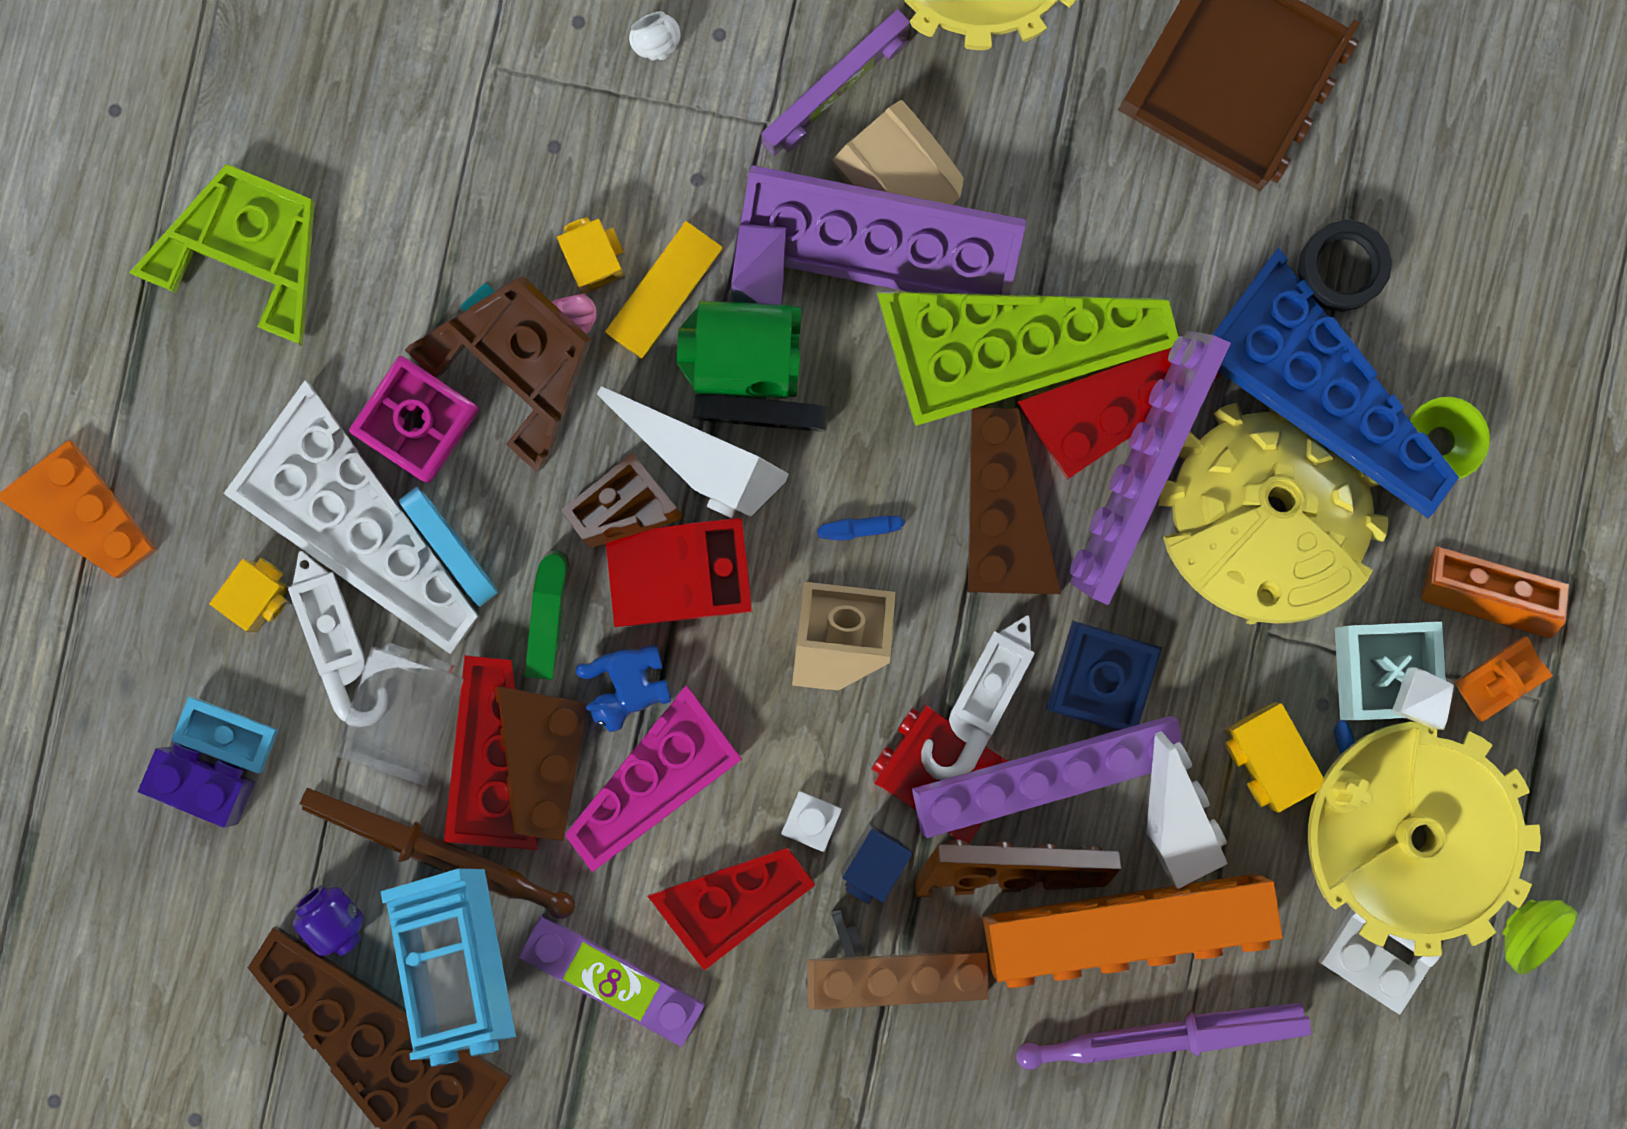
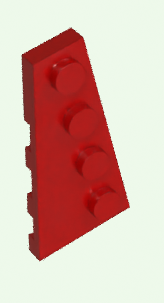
(1096, 412)
(478, 782)

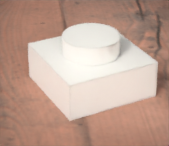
(811, 821)

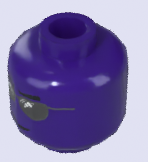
(328, 921)

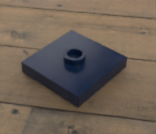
(1103, 677)

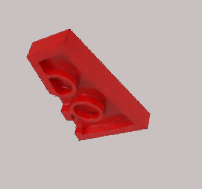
(731, 903)

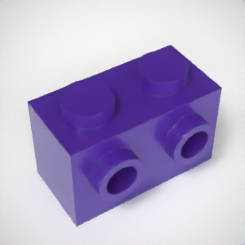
(197, 786)

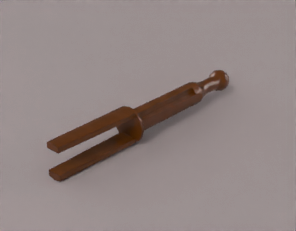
(432, 851)

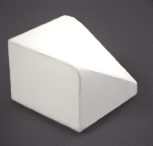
(1424, 698)

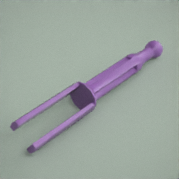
(1195, 1033)

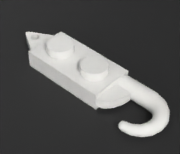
(327, 630)

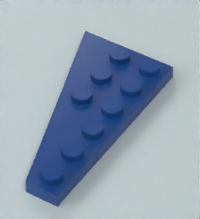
(1322, 383)

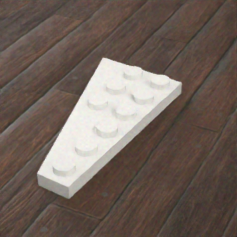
(331, 504)

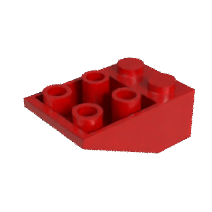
(679, 573)

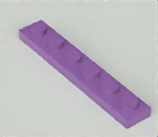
(1040, 778)

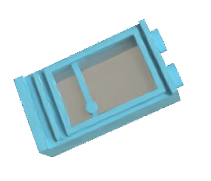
(449, 965)

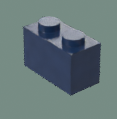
(874, 865)

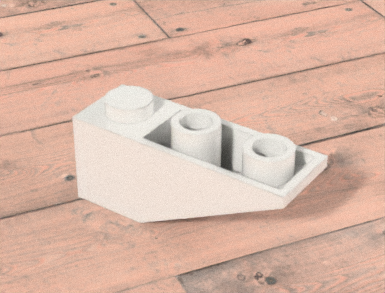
(1176, 821)

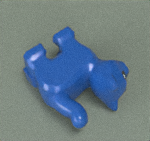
(629, 677)

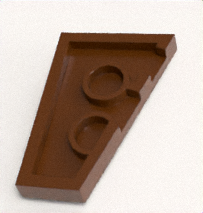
(542, 757)

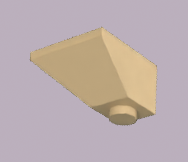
(842, 635)

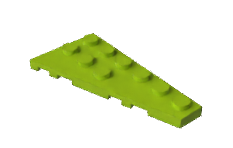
(990, 347)

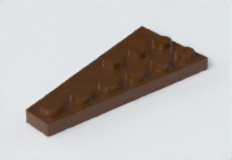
(369, 1043)

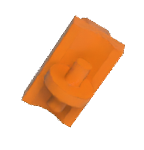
(1502, 679)

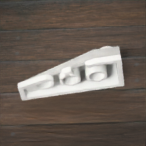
(709, 465)

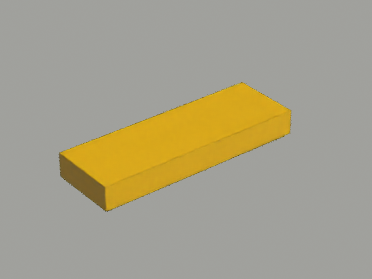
(664, 290)

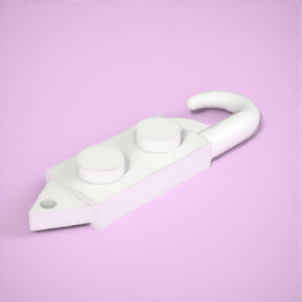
(984, 698)

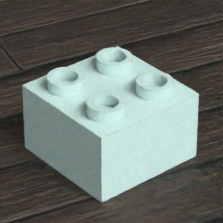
(1375, 661)

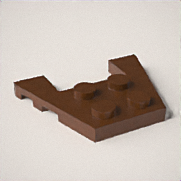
(527, 347)

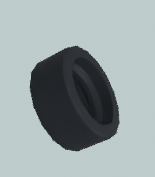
(1373, 245)

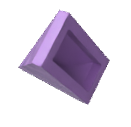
(759, 264)

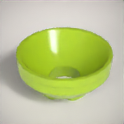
(1465, 426)
(1536, 933)

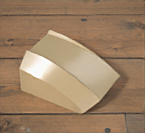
(899, 158)

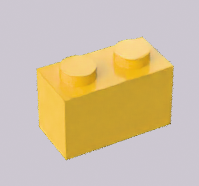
(1274, 758)

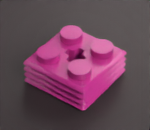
(411, 389)

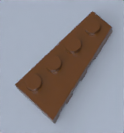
(1006, 521)

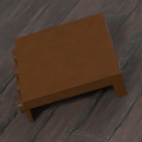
(1239, 81)

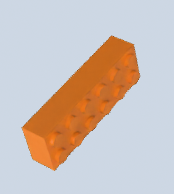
(1132, 928)

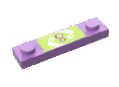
(885, 40)
(612, 980)

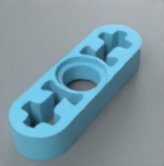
(448, 546)

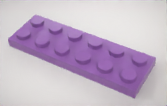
(885, 235)
(1149, 464)

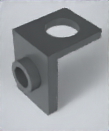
(848, 936)

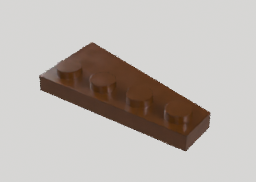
(1014, 868)

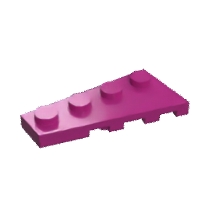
(661, 774)

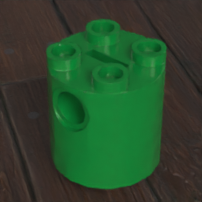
(741, 349)

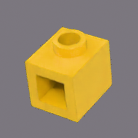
(591, 253)
(251, 594)

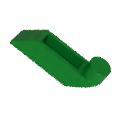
(546, 615)

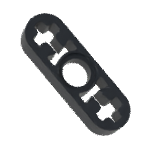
(760, 412)

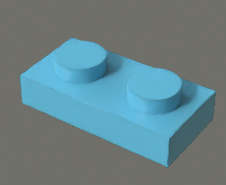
(225, 735)

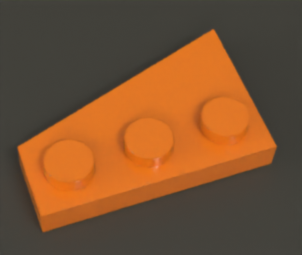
(80, 510)

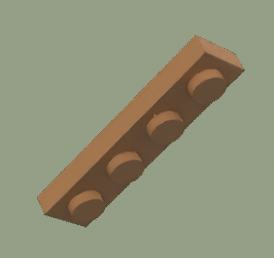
(897, 979)

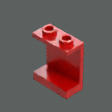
(903, 768)

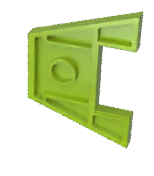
(247, 228)

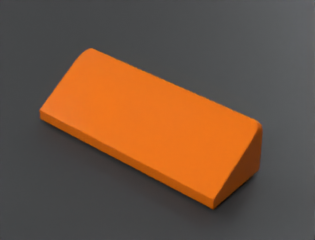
(1495, 592)

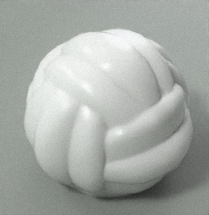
(655, 36)

